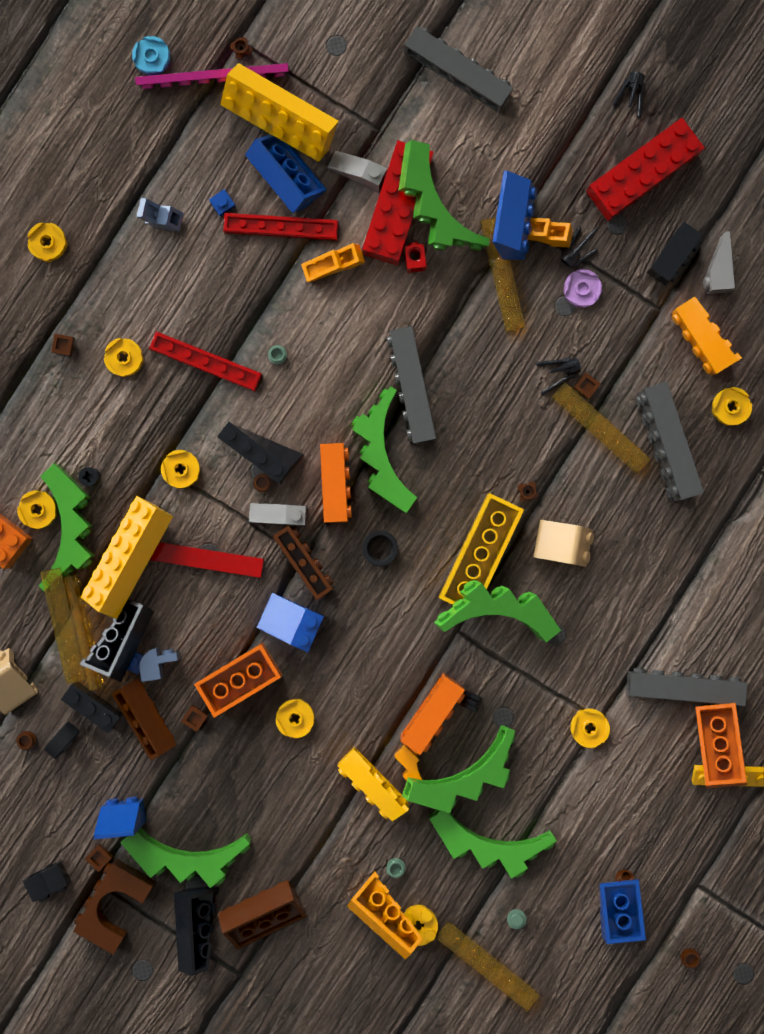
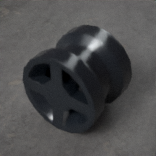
(94, 476)
(471, 701)

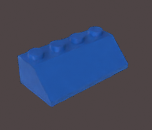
(285, 172)
(514, 216)

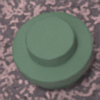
(277, 354)
(395, 868)
(516, 919)

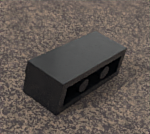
(675, 254)
(92, 707)

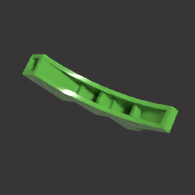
(417, 182)
(372, 430)
(69, 499)
(501, 602)
(489, 769)
(511, 853)
(210, 864)

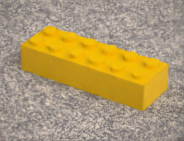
(278, 112)
(482, 546)
(126, 557)

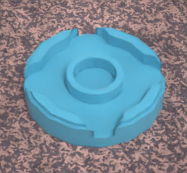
(151, 55)

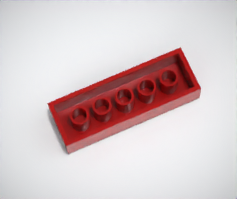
(645, 169)
(391, 215)

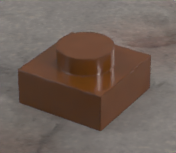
(62, 345)
(586, 385)
(194, 718)
(99, 857)

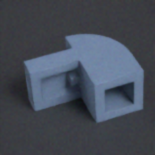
(159, 216)
(151, 663)

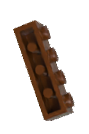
(302, 561)
(144, 719)

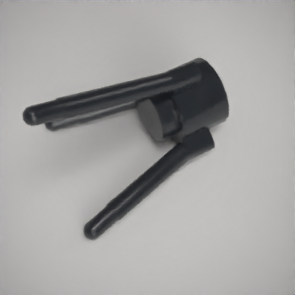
(634, 84)
(571, 257)
(569, 367)

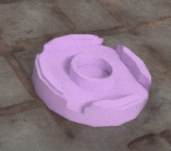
(582, 288)

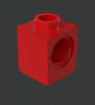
(411, 265)

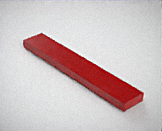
(280, 226)
(205, 361)
(208, 559)

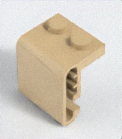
(563, 543)
(13, 684)

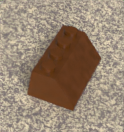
(261, 914)

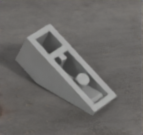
(358, 169)
(720, 272)
(278, 514)

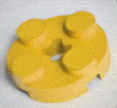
(55, 249)
(124, 346)
(721, 410)
(171, 463)
(35, 520)
(299, 708)
(596, 736)
(426, 917)

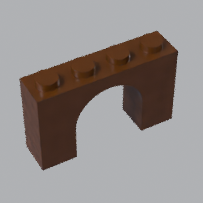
(92, 923)

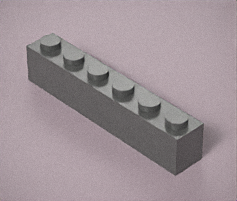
(458, 69)
(412, 385)
(686, 688)

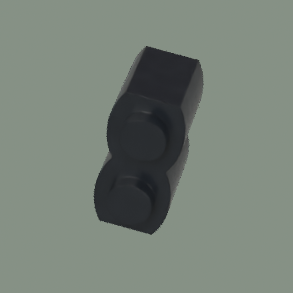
(46, 881)

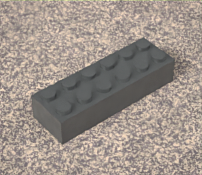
(669, 442)

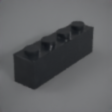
(265, 454)
(119, 641)
(193, 927)

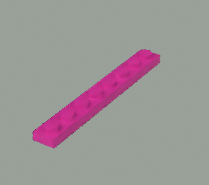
(204, 77)

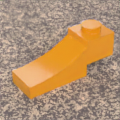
(550, 232)
(333, 262)
(409, 760)

